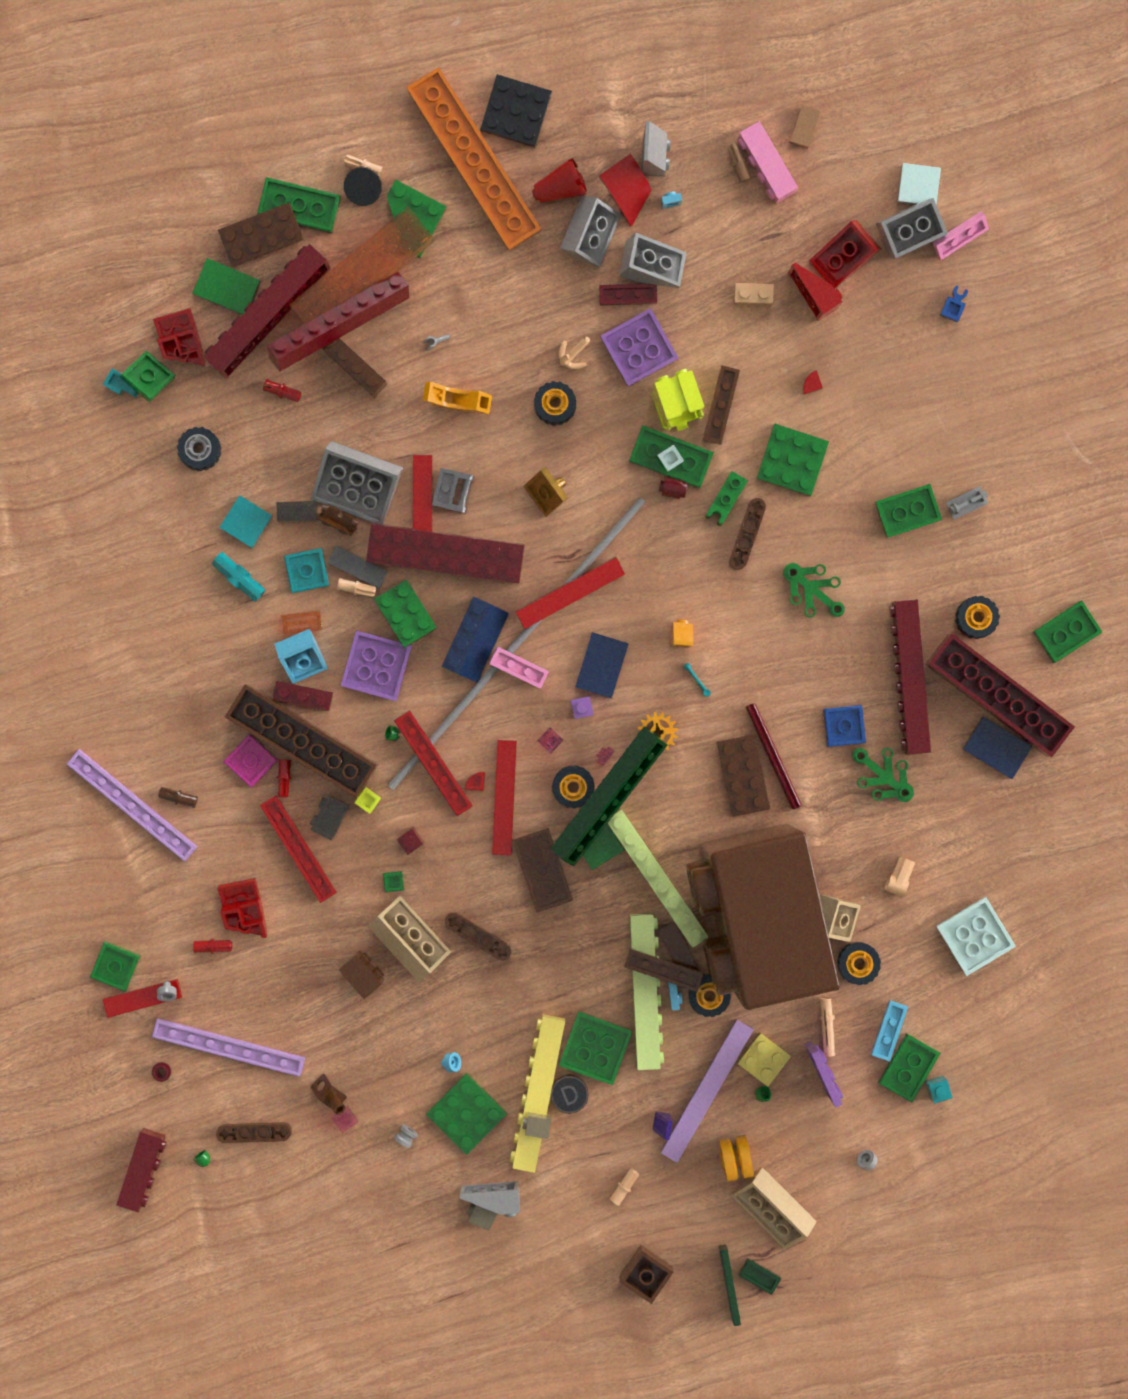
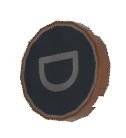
(569, 1094)

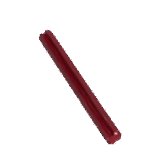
(773, 756)

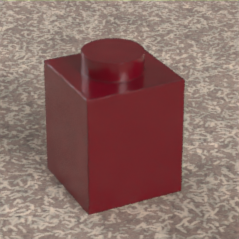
(410, 841)

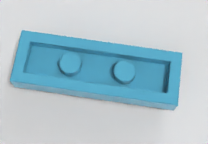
(889, 1030)

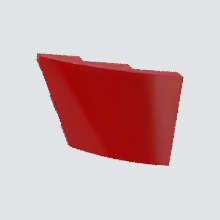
(627, 187)
(179, 337)
(242, 907)

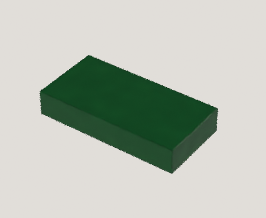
(759, 1276)

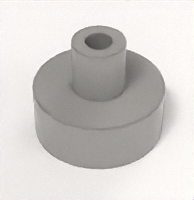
(166, 992)
(867, 1160)

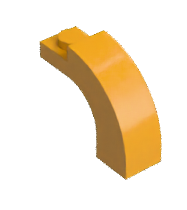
(457, 399)

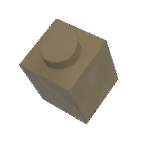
(537, 1125)
(481, 1216)

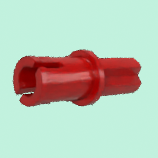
(282, 390)
(284, 776)
(212, 946)

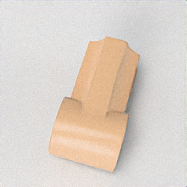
(898, 881)

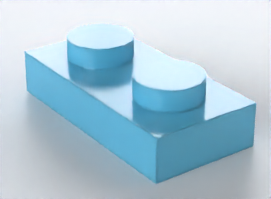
(675, 997)

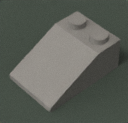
(654, 151)
(652, 262)
(496, 1197)

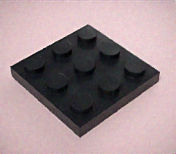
(516, 110)

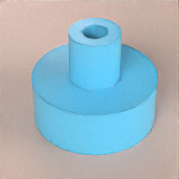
(451, 1062)

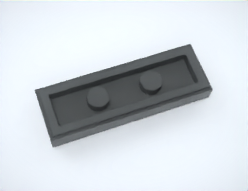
(357, 567)

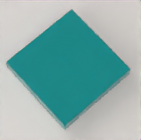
(246, 521)
(306, 570)

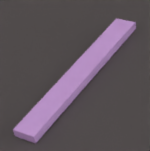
(132, 805)
(228, 1047)
(707, 1090)

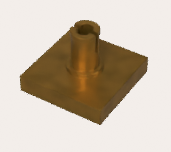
(546, 491)

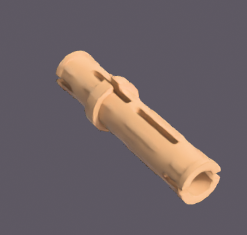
(827, 1026)

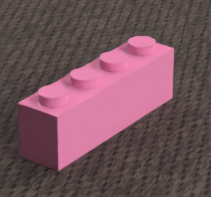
(767, 162)

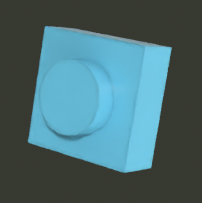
(671, 199)

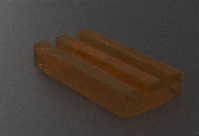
(296, 615)

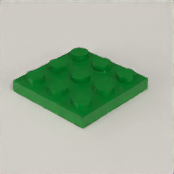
(792, 459)
(595, 1048)
(466, 1113)

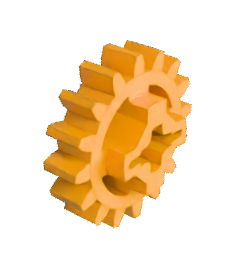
(668, 730)

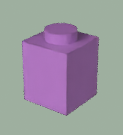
(582, 707)

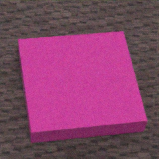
(250, 760)

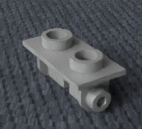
(967, 502)

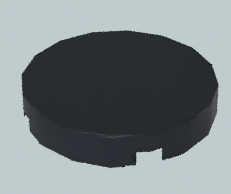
(362, 186)

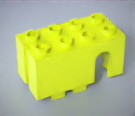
(677, 400)

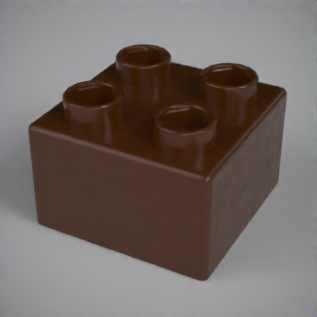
(766, 917)

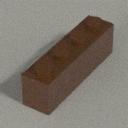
(355, 367)

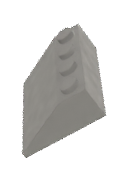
(356, 482)

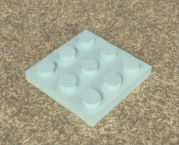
(975, 936)

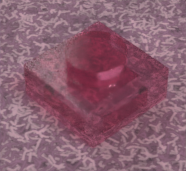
(550, 740)
(604, 754)
(345, 1120)

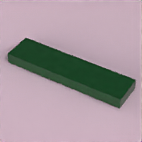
(729, 1285)

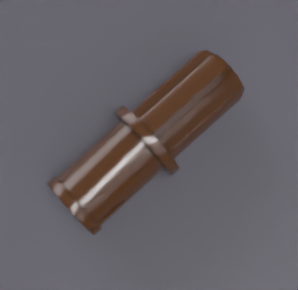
(178, 797)

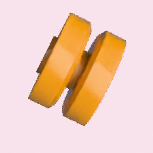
(735, 1158)

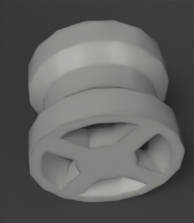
(406, 1136)

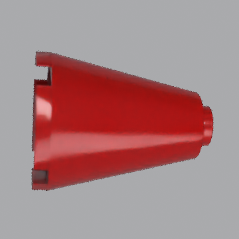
(560, 183)

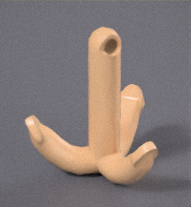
(566, 358)

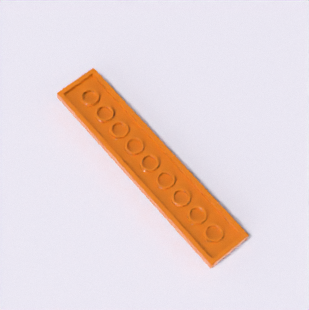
(473, 159)

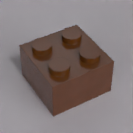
(362, 974)
(646, 1274)

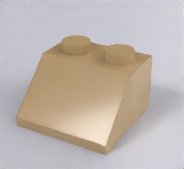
(839, 917)

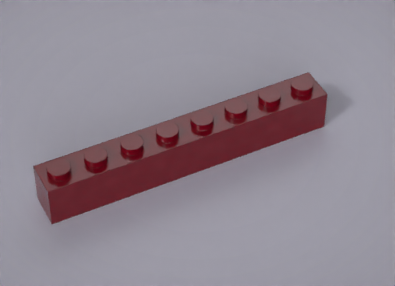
(338, 321)
(911, 677)

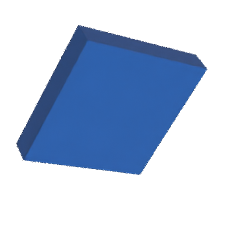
(844, 725)

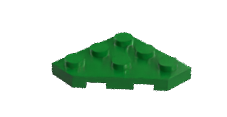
(425, 208)

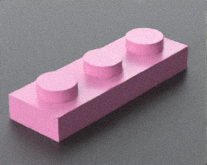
(960, 235)
(518, 667)

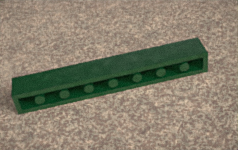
(609, 796)

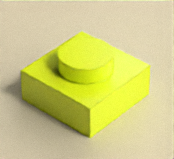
(368, 800)

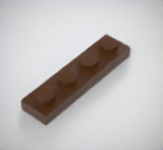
(721, 405)
(663, 970)

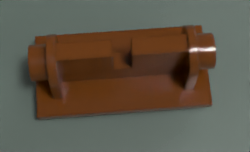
(346, 524)

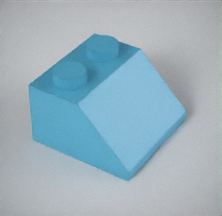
(300, 656)

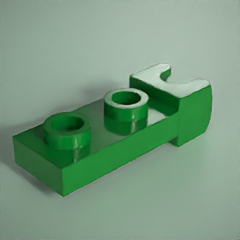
(727, 497)

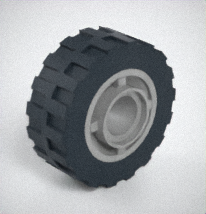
(193, 438)

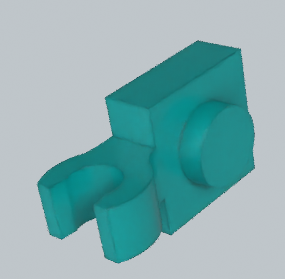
(117, 385)

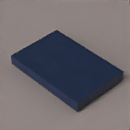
(601, 665)
(997, 747)

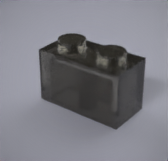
(297, 512)
(329, 817)

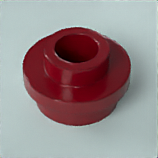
(157, 1076)

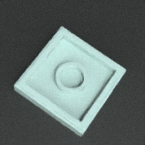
(918, 183)

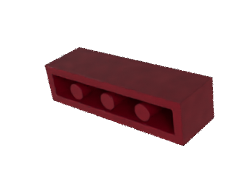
(141, 1169)

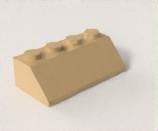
(409, 939)
(774, 1209)

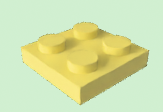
(764, 1059)

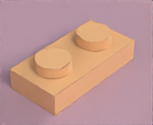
(754, 293)

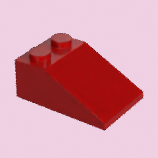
(845, 253)
(816, 292)

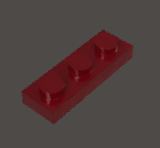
(628, 294)
(302, 695)

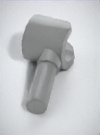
(433, 341)

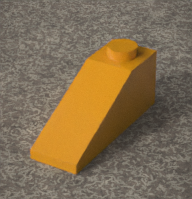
(682, 634)

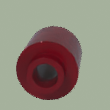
(673, 488)

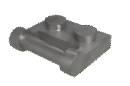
(446, 490)

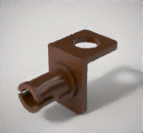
(329, 1095)

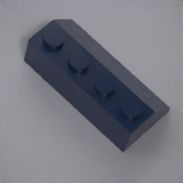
(475, 639)

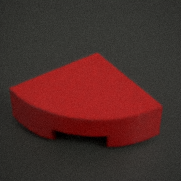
(812, 383)
(476, 782)

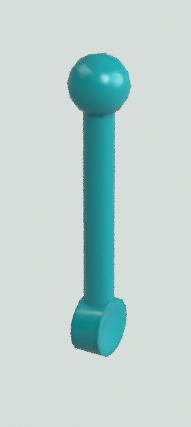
(706, 692)

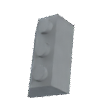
(590, 230)

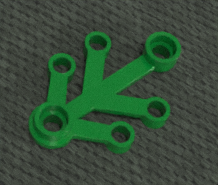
(811, 587)
(885, 777)

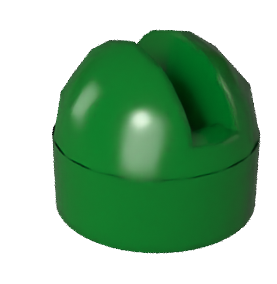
(391, 733)
(763, 1098)
(202, 1159)

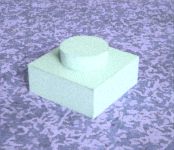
(670, 458)

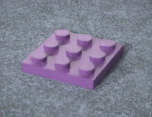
(639, 347)
(376, 666)
(824, 1073)

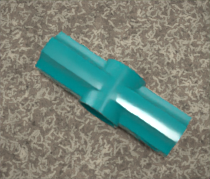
(238, 576)

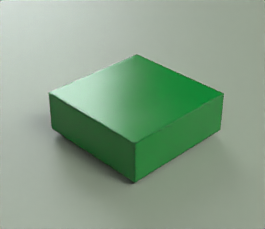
(393, 881)

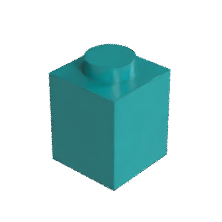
(938, 1089)

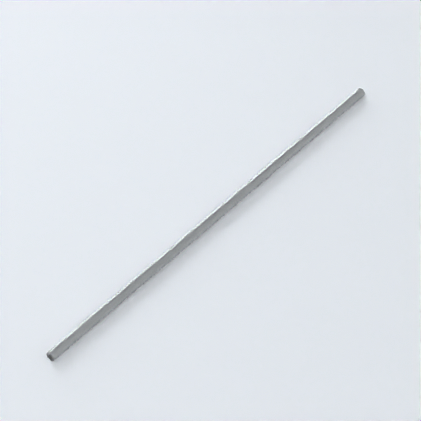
(516, 643)

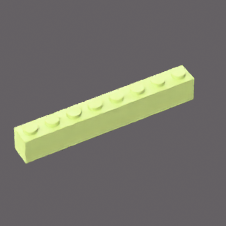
(657, 878)
(645, 996)

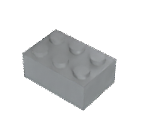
(911, 228)

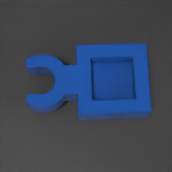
(953, 306)

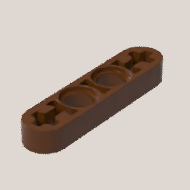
(749, 534)
(476, 939)
(254, 1134)

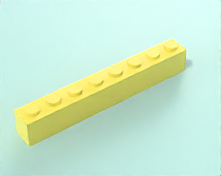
(539, 1089)

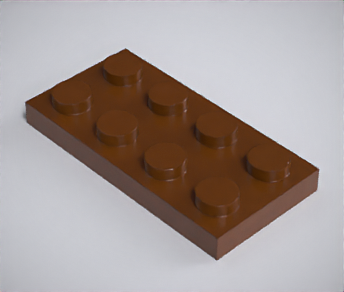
(260, 234)
(743, 775)
(542, 870)

